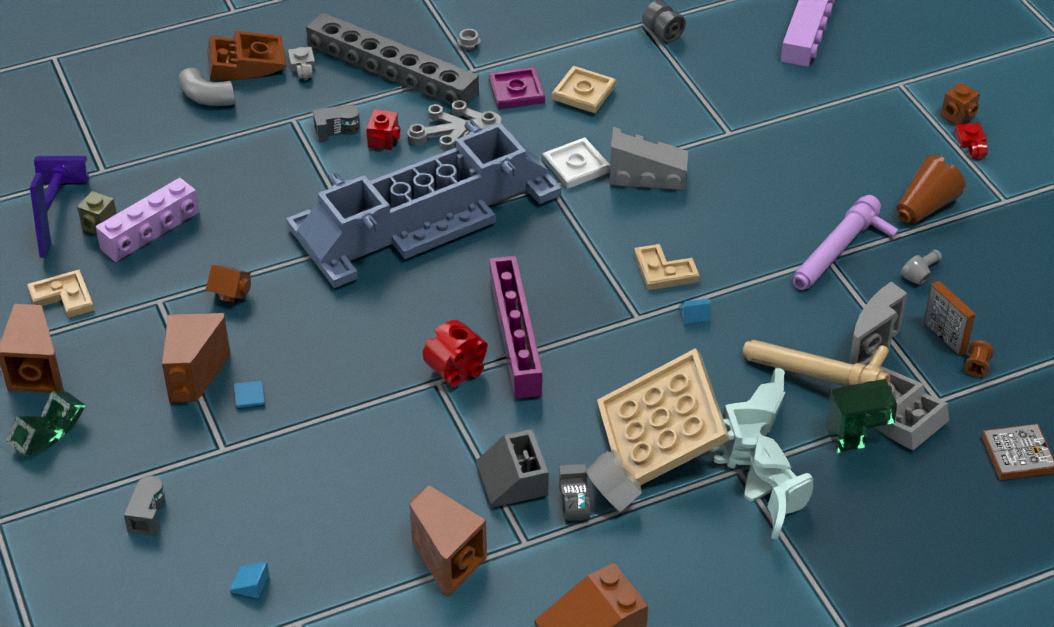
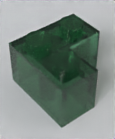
(855, 410)

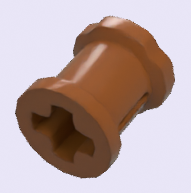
(980, 354)

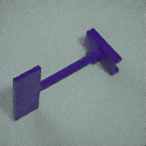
(54, 171)

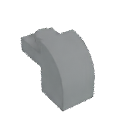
(614, 480)

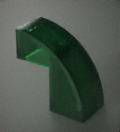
(38, 433)

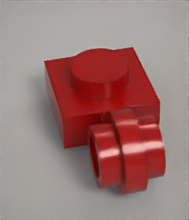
(973, 138)

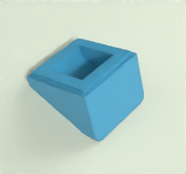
(250, 580)

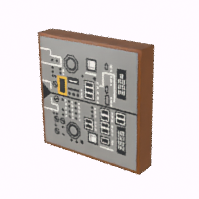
(949, 318)
(1018, 451)

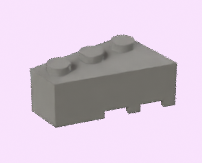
(646, 163)

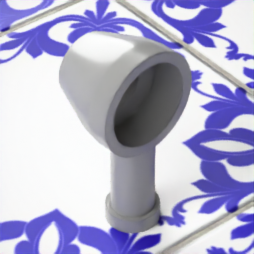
(917, 268)

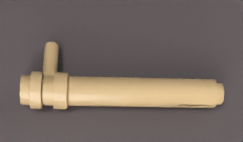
(817, 366)

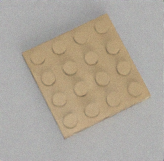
(664, 418)

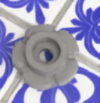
(468, 39)

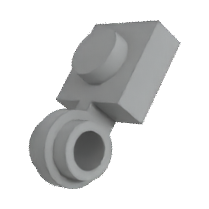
(302, 61)

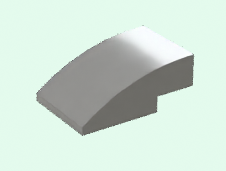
(878, 323)
(916, 414)

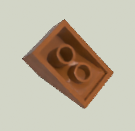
(598, 601)

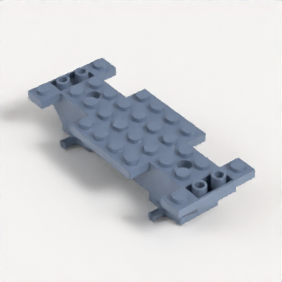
(420, 202)

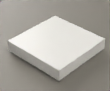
(576, 163)

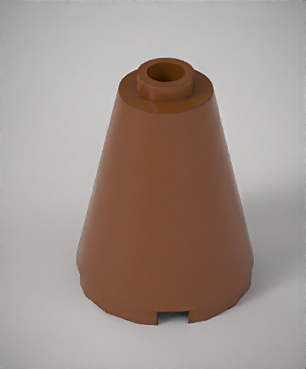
(930, 189)

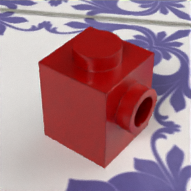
(383, 129)

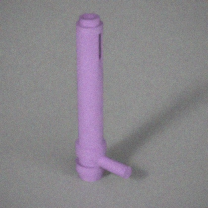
(857, 219)

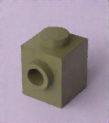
(95, 210)

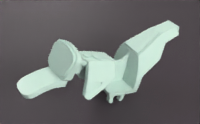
(769, 467)

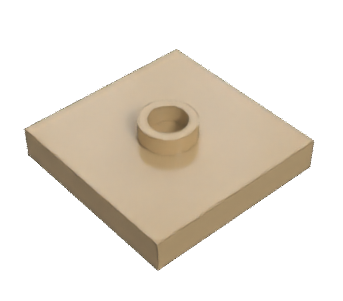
(584, 89)

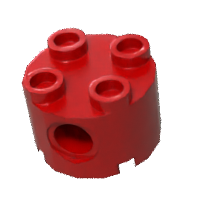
(455, 352)

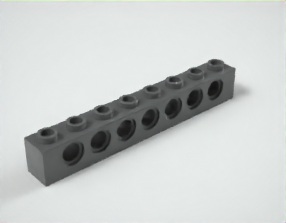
(392, 60)

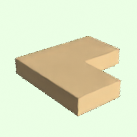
(663, 274)
(66, 288)

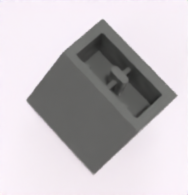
(514, 469)

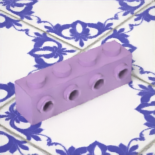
(147, 219)

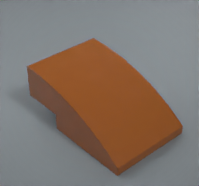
(245, 56)

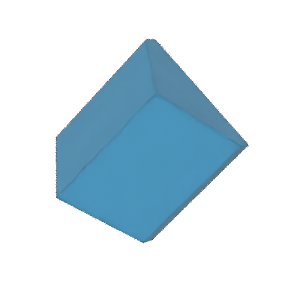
(695, 311)
(249, 394)

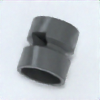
(664, 21)

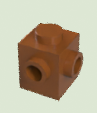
(960, 104)
(228, 282)

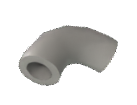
(204, 91)

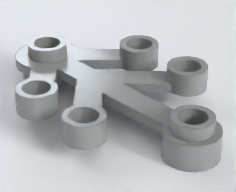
(418, 134)

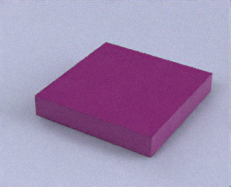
(516, 88)

